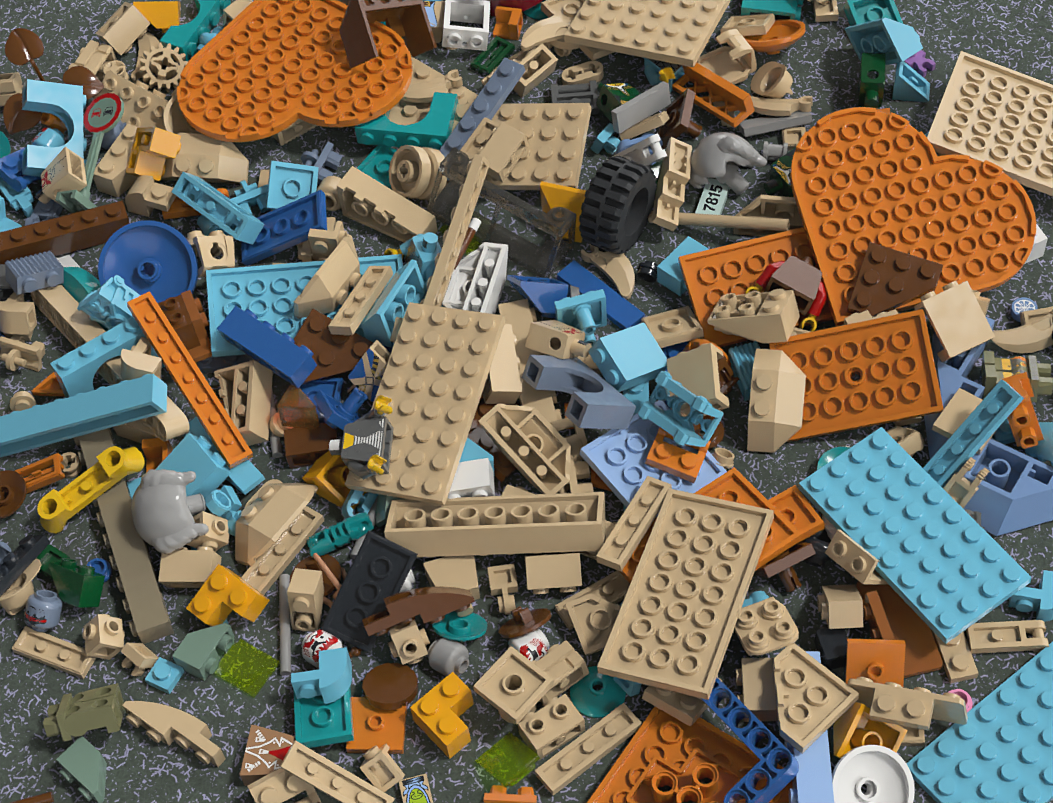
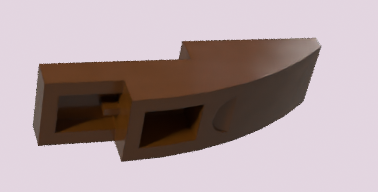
(429, 602)

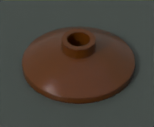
(12, 492)

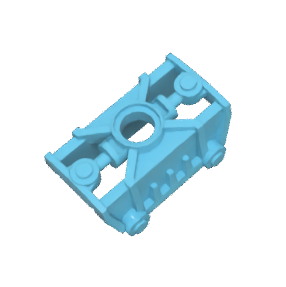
(109, 302)
(671, 420)

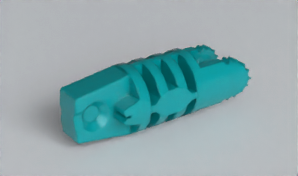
(339, 534)

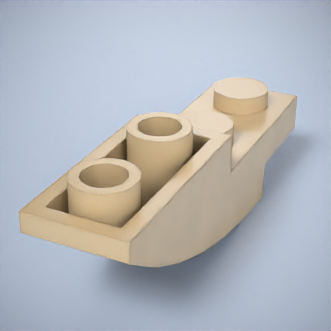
(172, 724)

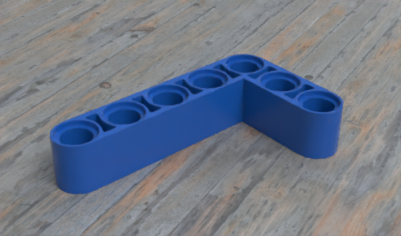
(751, 735)

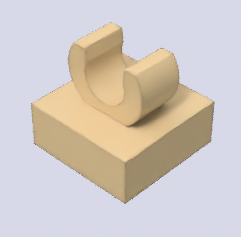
(140, 656)

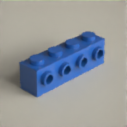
(267, 346)

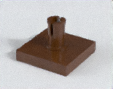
(679, 122)
(784, 564)

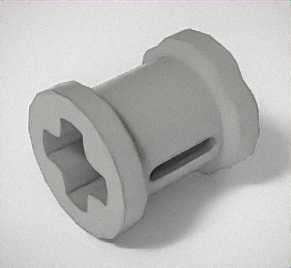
(774, 151)

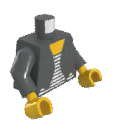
(367, 442)

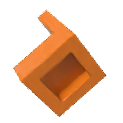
(508, 23)
(155, 452)

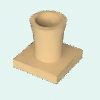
(513, 685)

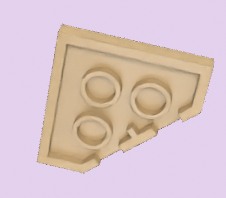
(807, 697)

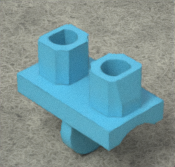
(251, 195)

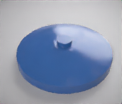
(150, 259)

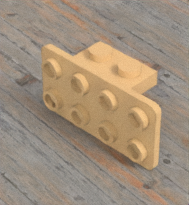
(141, 106)
(907, 706)

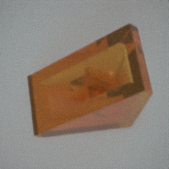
(297, 409)

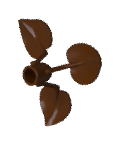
(24, 47)

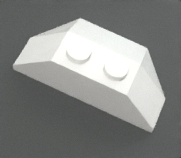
(479, 279)

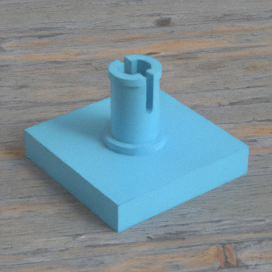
(289, 183)

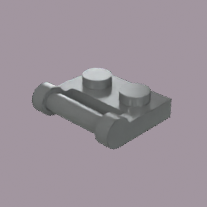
(576, 94)

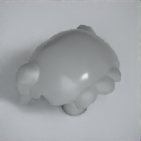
(719, 158)
(164, 511)

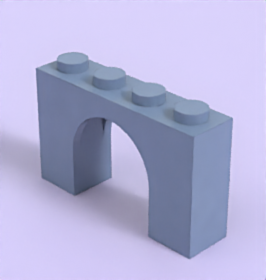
(593, 399)

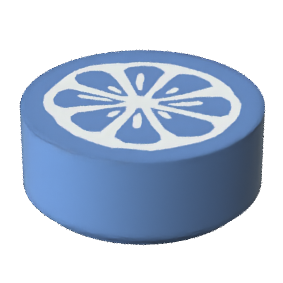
(1021, 305)

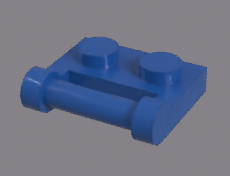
(12, 171)

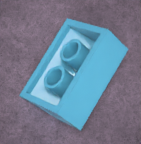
(886, 37)
(403, 288)

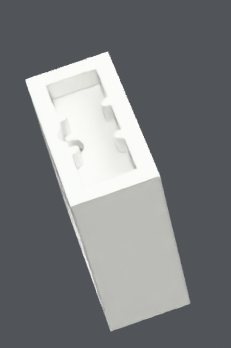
(466, 11)

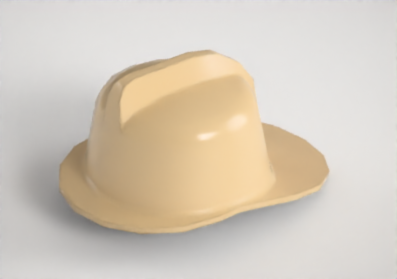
(772, 81)
(16, 595)

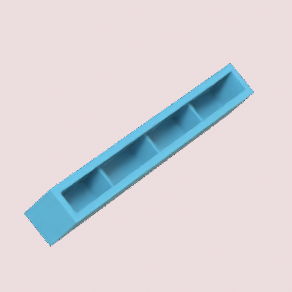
(82, 414)

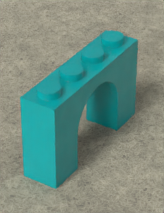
(428, 132)

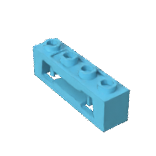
(217, 208)

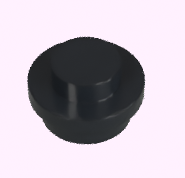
(647, 271)

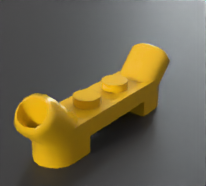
(111, 467)

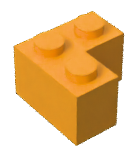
(150, 151)
(224, 593)
(439, 714)

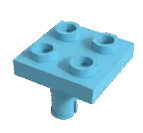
(583, 312)

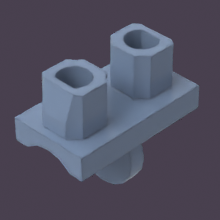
(326, 158)

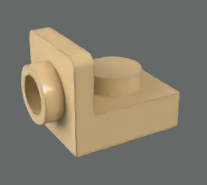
(381, 768)

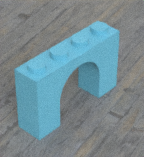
(64, 102)
(78, 367)

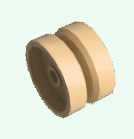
(415, 171)

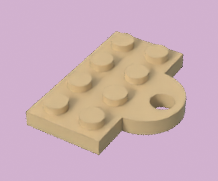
(567, 11)

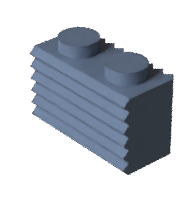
(34, 272)

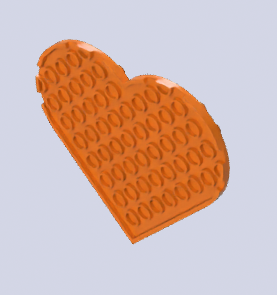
(289, 65)
(881, 182)

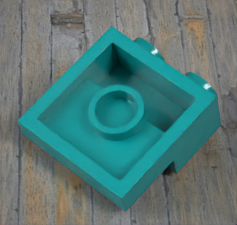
(868, 10)

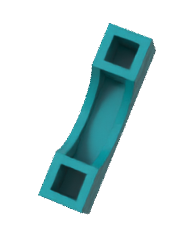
(188, 34)

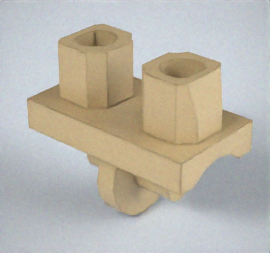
(18, 353)
(578, 471)

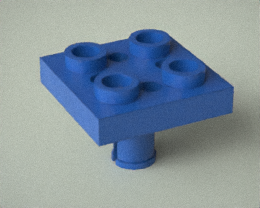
(338, 413)

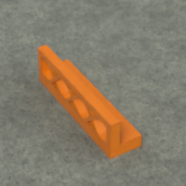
(719, 90)

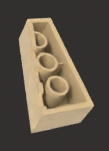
(382, 208)

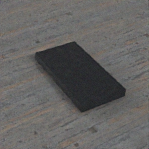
(374, 575)

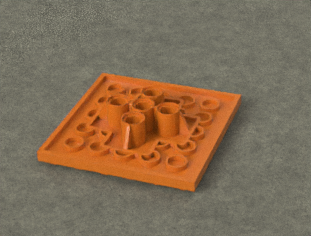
(677, 756)

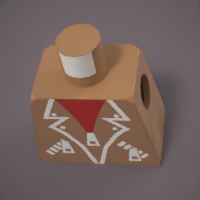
(263, 753)

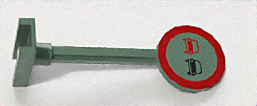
(98, 119)

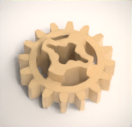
(155, 64)

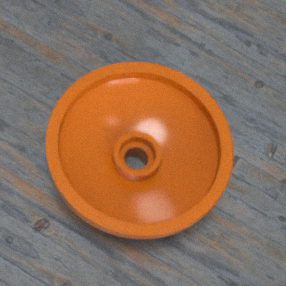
(779, 37)

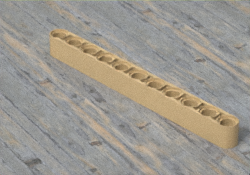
(79, 329)

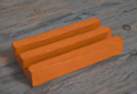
(43, 478)

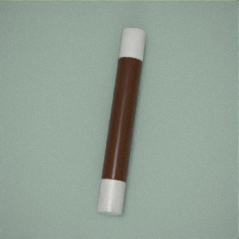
(472, 229)

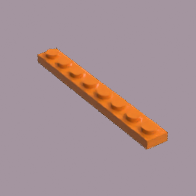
(190, 380)

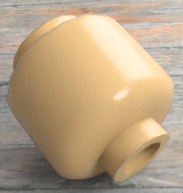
(329, 187)

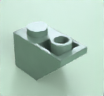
(202, 649)
(85, 767)

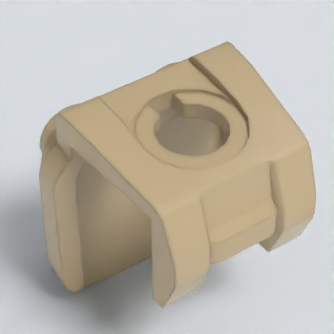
(731, 61)
(212, 246)
(765, 627)

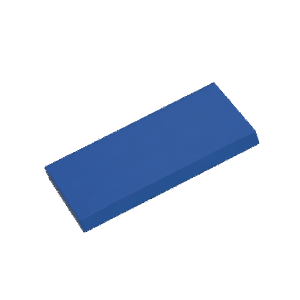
(286, 227)

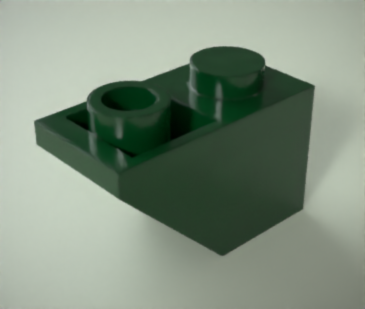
(77, 583)

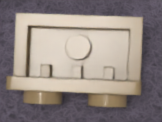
(324, 241)

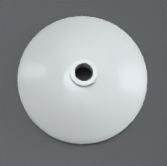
(878, 768)

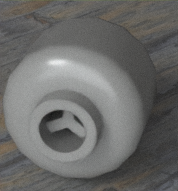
(448, 657)

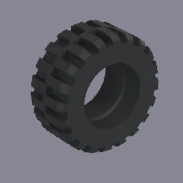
(617, 204)

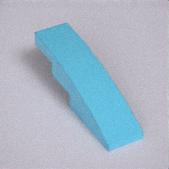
(243, 476)

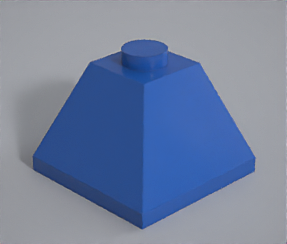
(540, 292)

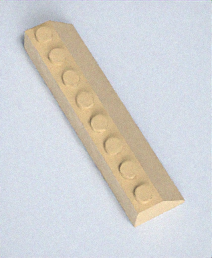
(499, 524)

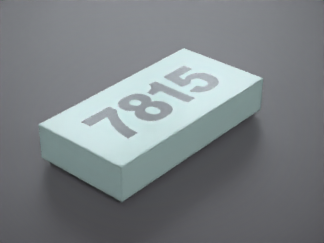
(713, 198)

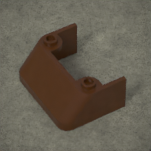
(403, 16)

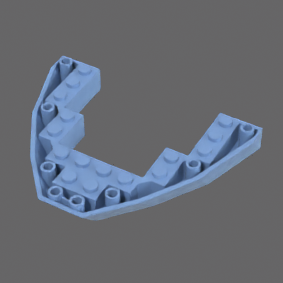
(1017, 487)

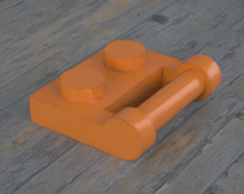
(675, 459)

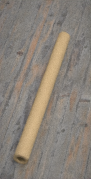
(727, 221)

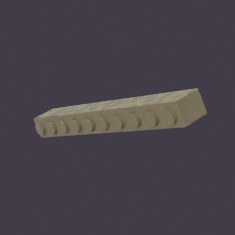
(129, 550)

